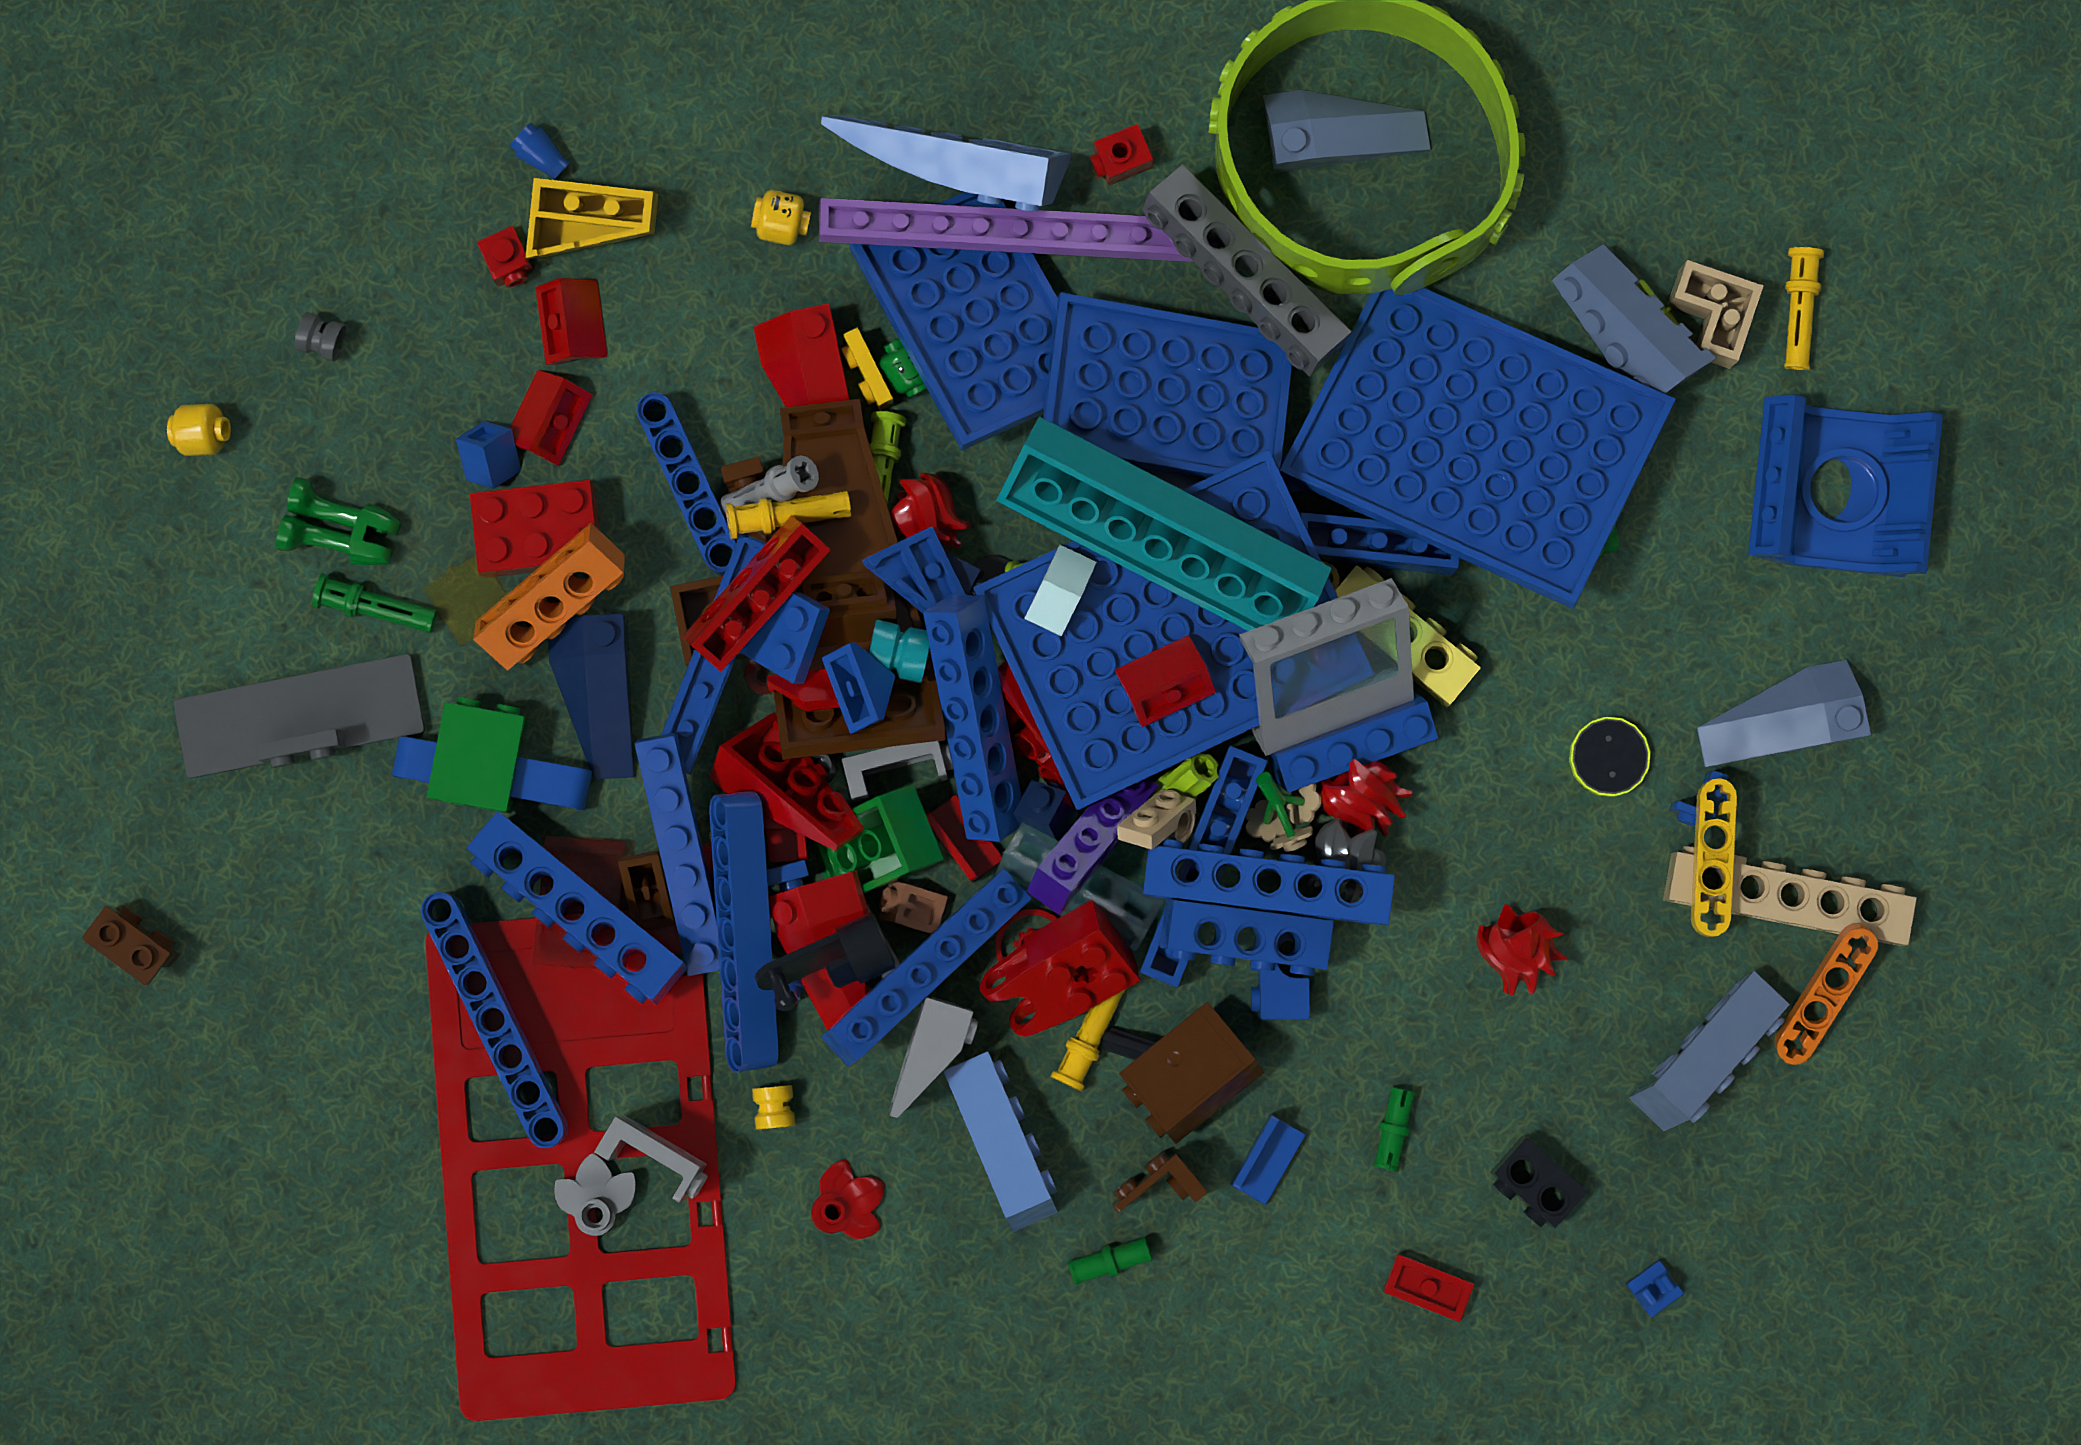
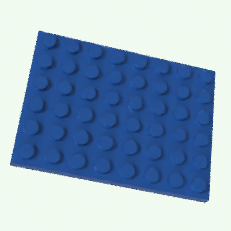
(1478, 440)
(1121, 618)

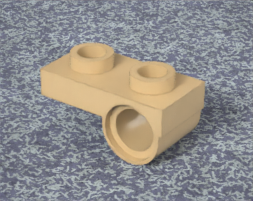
(1160, 818)

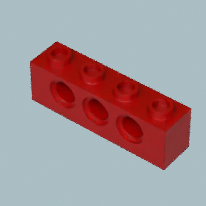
(756, 593)

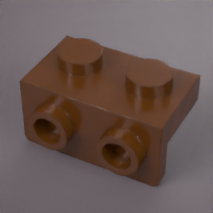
(129, 945)

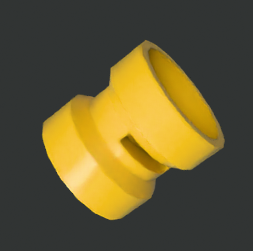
(773, 1107)

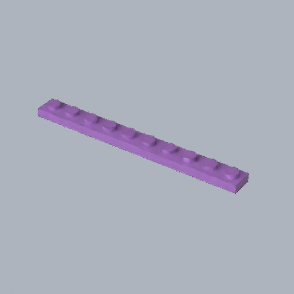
(994, 229)

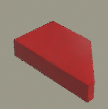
(812, 695)

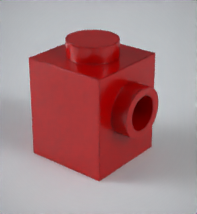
(1121, 155)

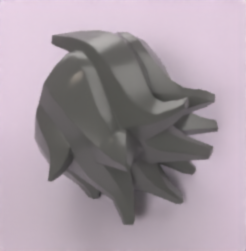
(1335, 844)

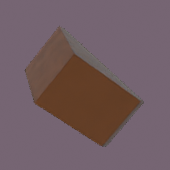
(646, 890)

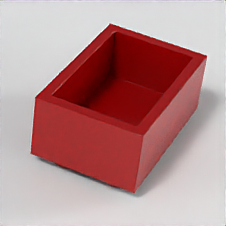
(529, 524)

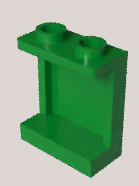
(477, 755)

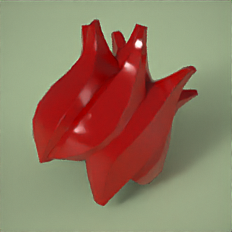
(926, 505)
(1364, 796)
(1519, 948)

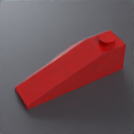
(802, 356)
(789, 789)

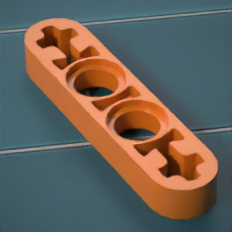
(1820, 991)

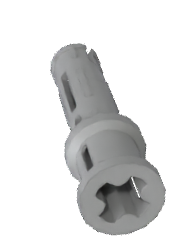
(778, 484)

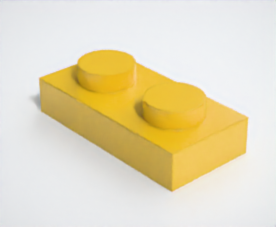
(858, 355)

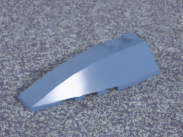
(978, 166)

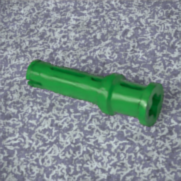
(329, 593)

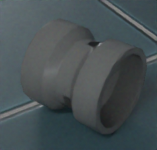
(319, 336)

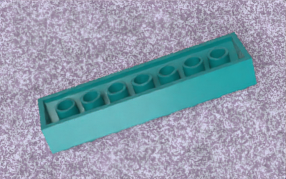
(1159, 530)

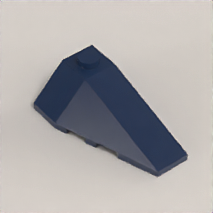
(594, 681)

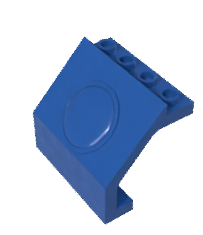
(1890, 499)

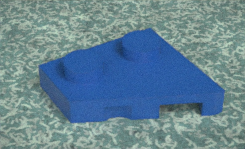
(916, 570)
(789, 638)

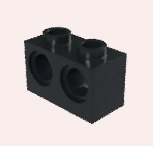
(1543, 1174)

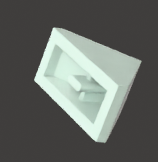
(1060, 590)

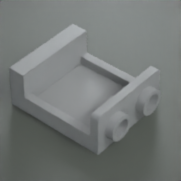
(889, 758)
(626, 1130)

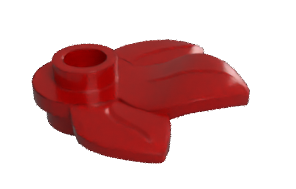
(852, 1199)

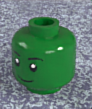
(900, 370)

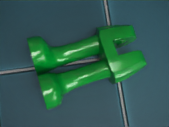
(306, 503)

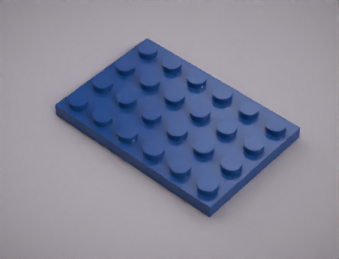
(971, 327)
(1166, 386)

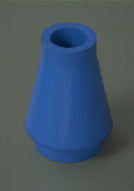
(539, 151)

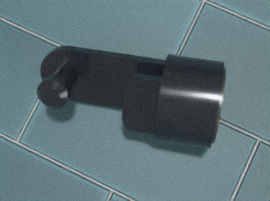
(849, 955)

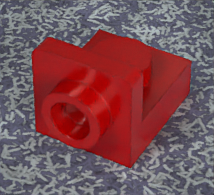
(505, 258)

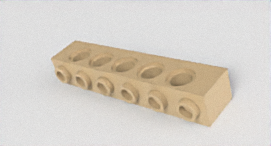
(1890, 925)

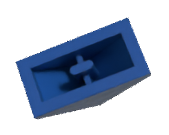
(859, 685)

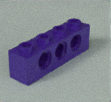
(1086, 846)

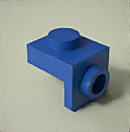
(1687, 812)
(788, 876)

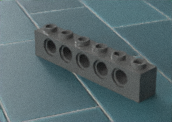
(1242, 250)

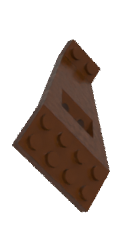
(838, 446)

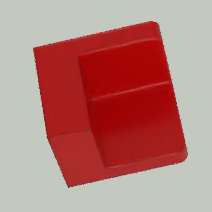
(784, 843)

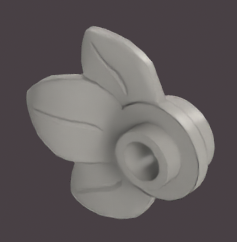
(595, 1188)

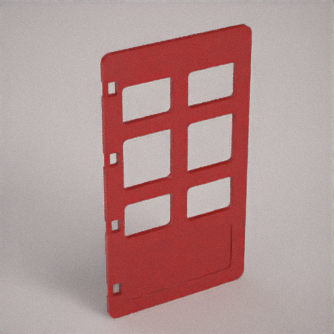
(575, 1024)

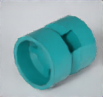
(900, 650)

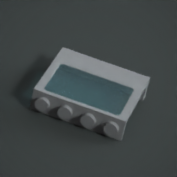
(1330, 665)

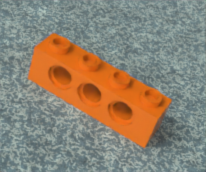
(586, 553)

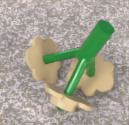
(1271, 819)

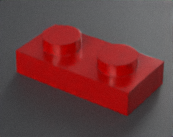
(1428, 1287)

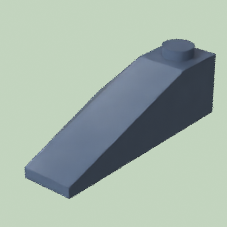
(1799, 713)

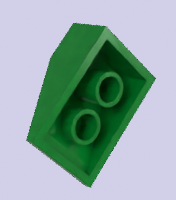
(892, 844)

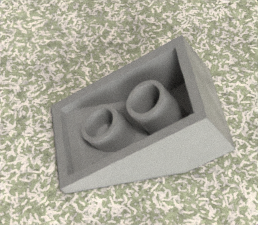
(934, 1043)

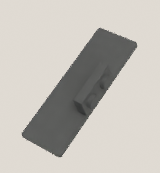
(299, 716)

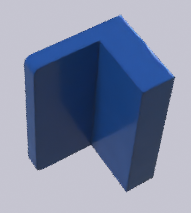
(1267, 1159)

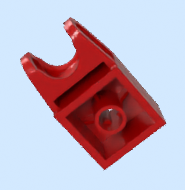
(1063, 970)

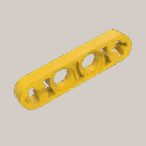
(1721, 858)

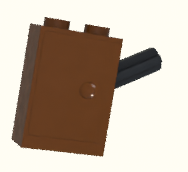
(1185, 1072)

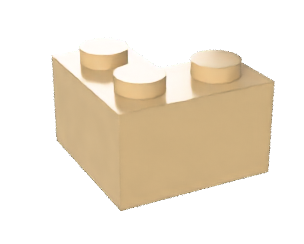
(1723, 303)

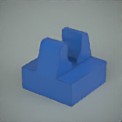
(1654, 1288)

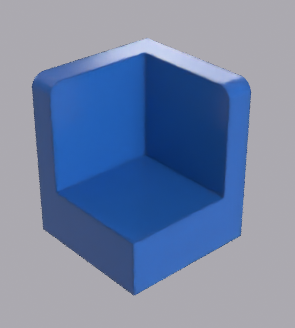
(488, 454)

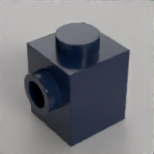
(1046, 809)

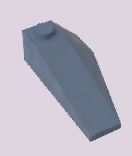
(1328, 130)

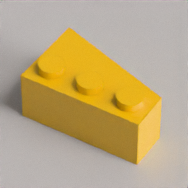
(585, 216)

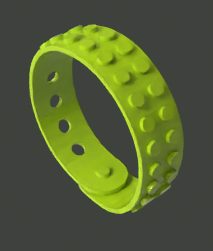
(1434, 31)

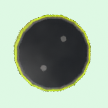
(1609, 756)

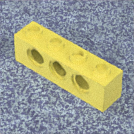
(1428, 634)

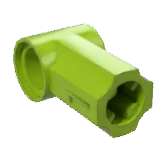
(1191, 776)

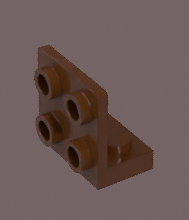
(1181, 1181)

